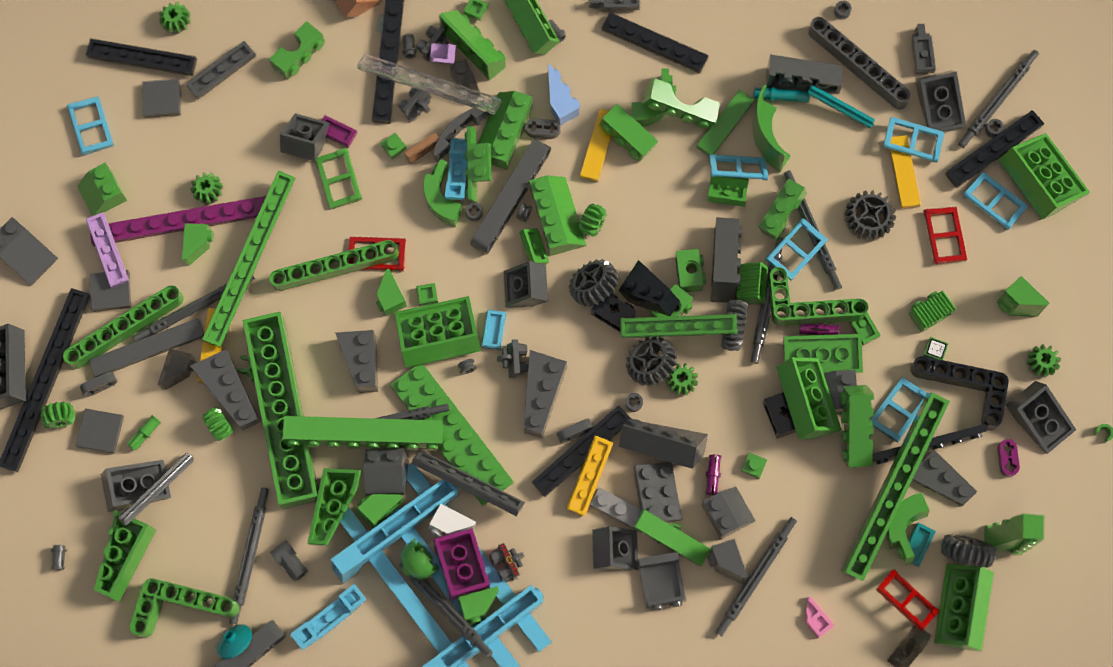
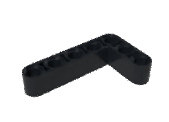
(968, 381)

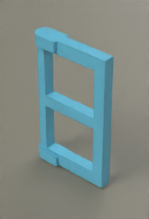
(85, 103)
(894, 121)
(738, 160)
(1002, 191)
(786, 241)
(888, 402)

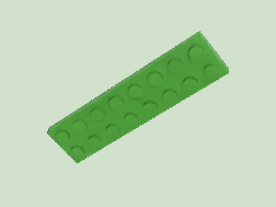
(459, 440)

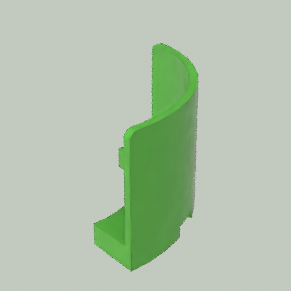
(763, 134)

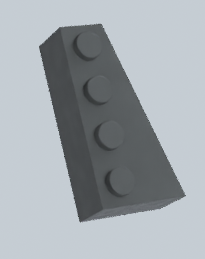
(801, 74)
(726, 259)
(12, 366)
(226, 385)
(543, 385)
(663, 442)

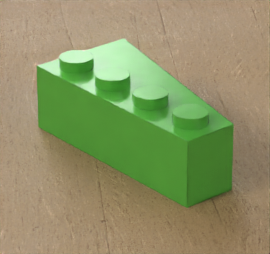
(857, 425)
(1016, 534)
(122, 556)

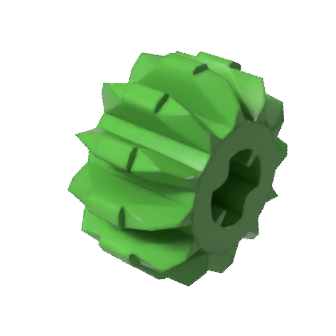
(174, 17)
(209, 192)
(592, 220)
(1042, 353)
(688, 383)
(57, 415)
(217, 423)

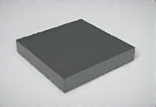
(161, 98)
(108, 298)
(99, 430)

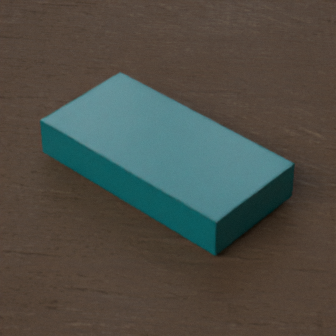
(920, 541)

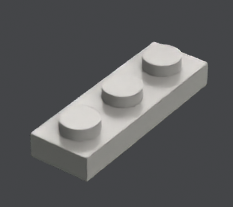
(616, 508)

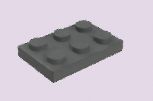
(658, 490)

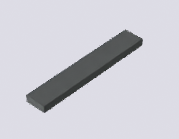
(147, 347)
(468, 483)

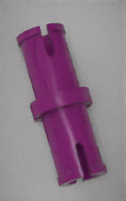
(832, 329)
(713, 474)

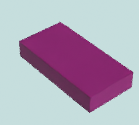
(340, 132)

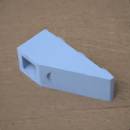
(561, 102)

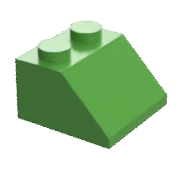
(101, 190)
(1022, 300)

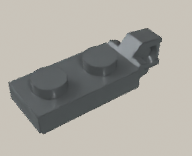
(614, 5)
(923, 51)

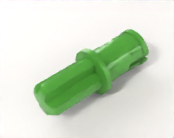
(143, 433)

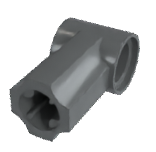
(286, 556)

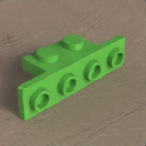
(478, 163)

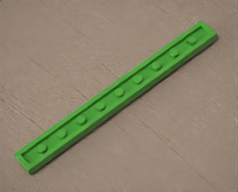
(248, 259)

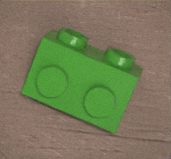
(728, 190)

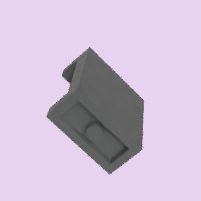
(661, 581)

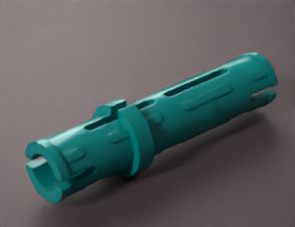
(784, 95)

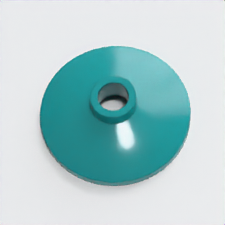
(234, 641)

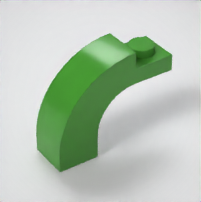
(645, 115)
(443, 209)
(910, 510)

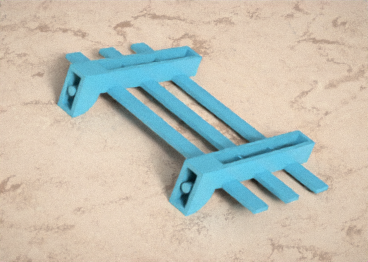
(402, 524)

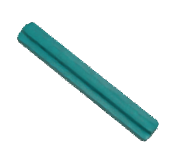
(841, 106)

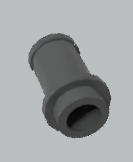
(559, 33)
(409, 48)
(58, 557)

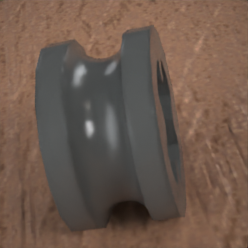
(837, 11)
(998, 123)
(524, 212)
(478, 214)
(467, 366)
(635, 408)

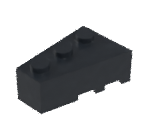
(648, 291)

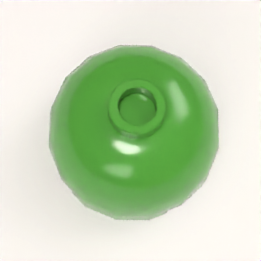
(417, 561)

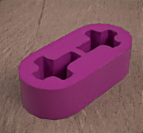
(1013, 457)

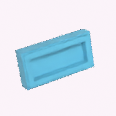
(493, 330)

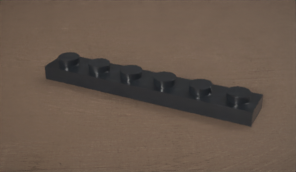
(655, 42)
(141, 57)
(994, 149)
(936, 442)
(576, 455)

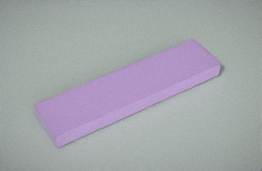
(107, 250)

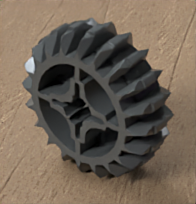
(875, 227)
(593, 282)
(733, 342)
(654, 365)
(968, 550)

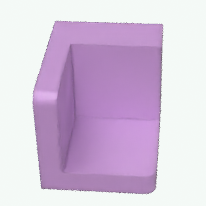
(442, 53)

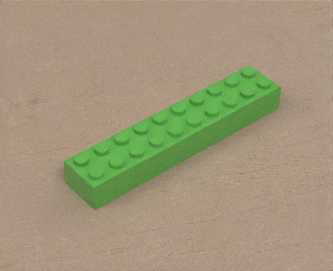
(280, 397)

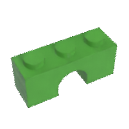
(288, 62)
(776, 217)

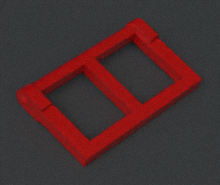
(957, 233)
(402, 241)
(901, 606)

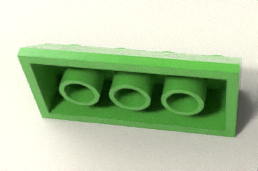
(472, 43)
(506, 126)
(556, 214)
(808, 397)
(964, 607)

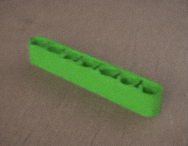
(325, 263)
(114, 326)

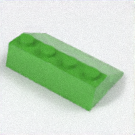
(1043, 175)
(437, 331)

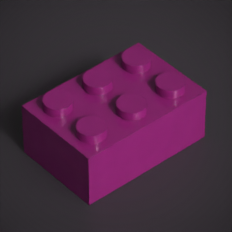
(461, 564)

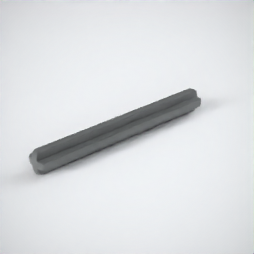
(155, 489)

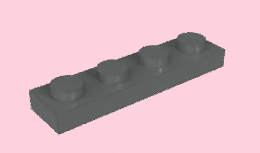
(221, 70)

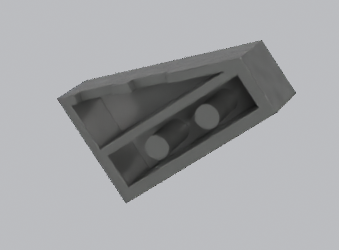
(361, 357)

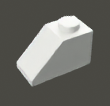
(448, 522)

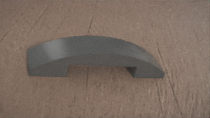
(454, 128)

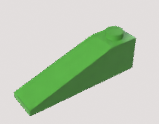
(333, 499)

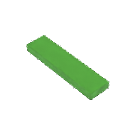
(725, 123)
(671, 537)

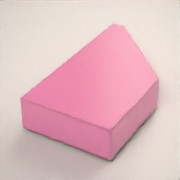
(817, 619)

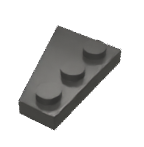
(942, 478)

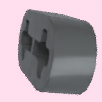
(542, 128)
(98, 384)
(574, 431)

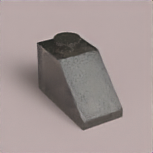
(462, 75)
(176, 368)
(909, 647)

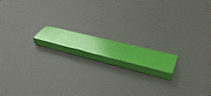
(679, 326)

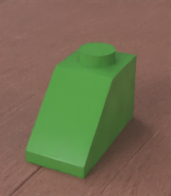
(196, 241)
(389, 295)
(378, 507)
(476, 605)

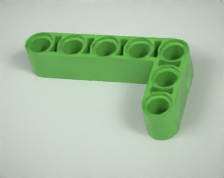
(809, 308)
(180, 598)

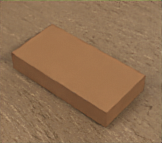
(421, 148)

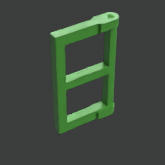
(326, 182)

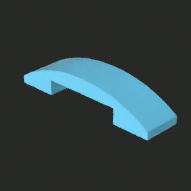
(456, 175)
(329, 618)

